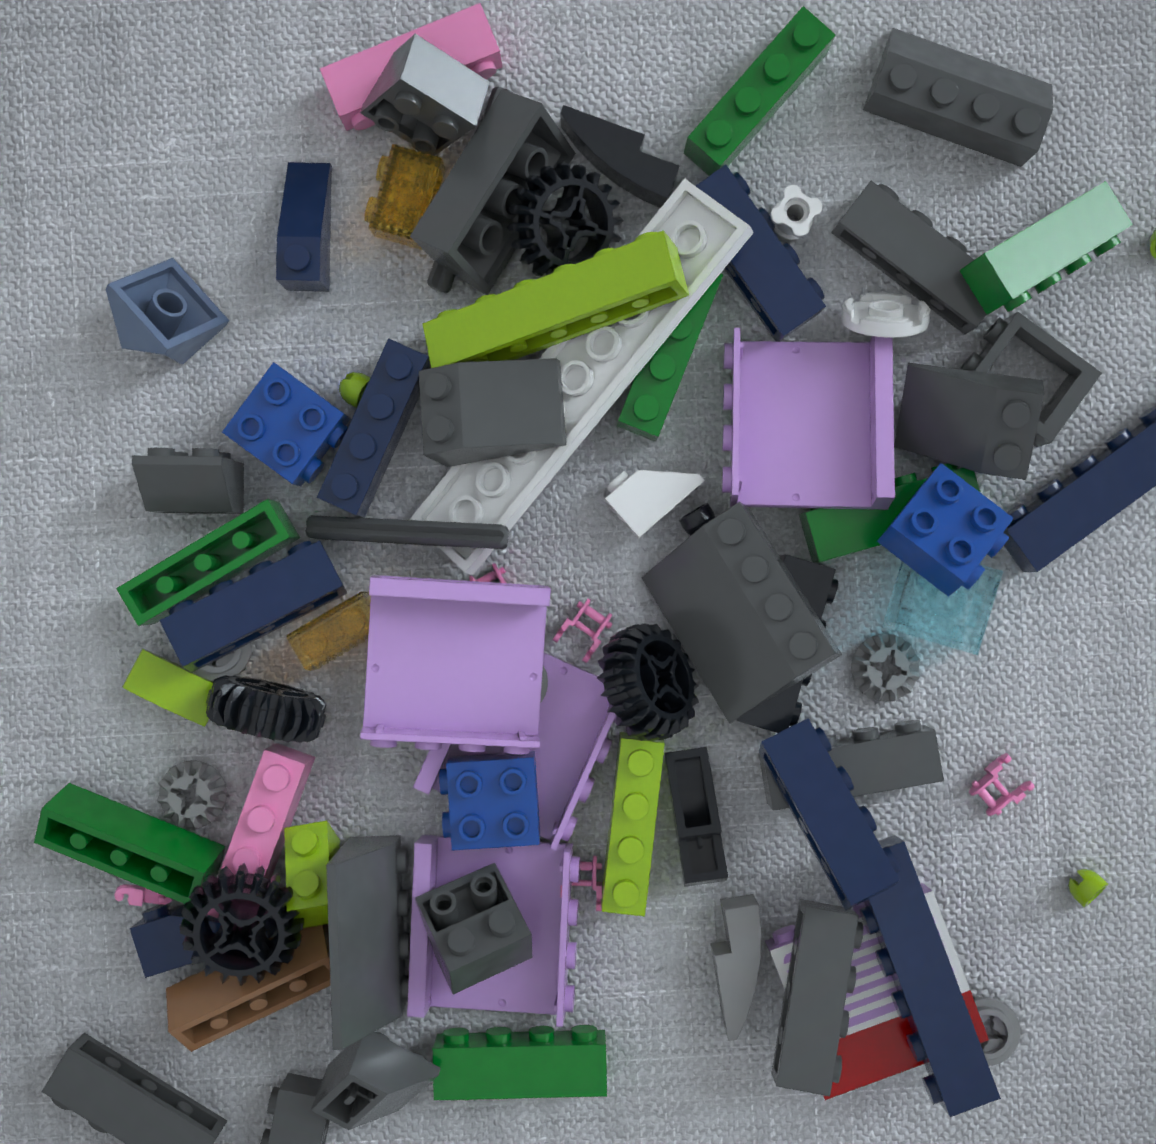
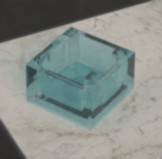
(930, 615)

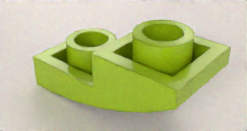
(169, 686)

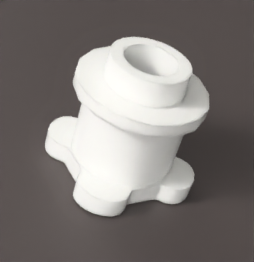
(799, 205)

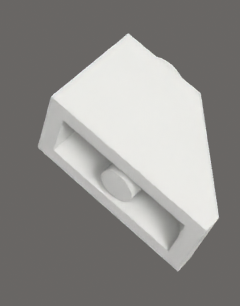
(648, 496)

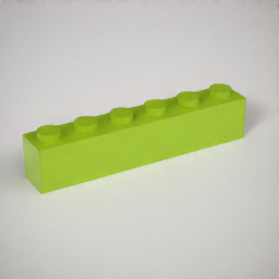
(561, 304)

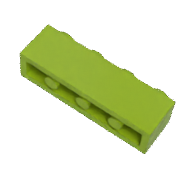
(632, 825)

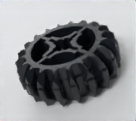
(578, 191)
(648, 682)
(265, 709)
(243, 946)

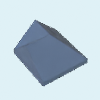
(163, 312)

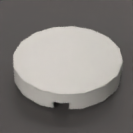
(885, 315)

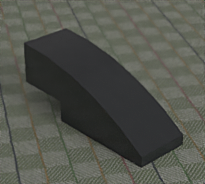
(619, 156)
(696, 817)

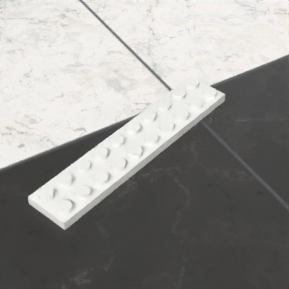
(593, 376)

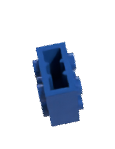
(287, 426)
(947, 531)
(491, 801)

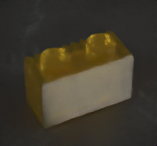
(406, 190)
(332, 632)

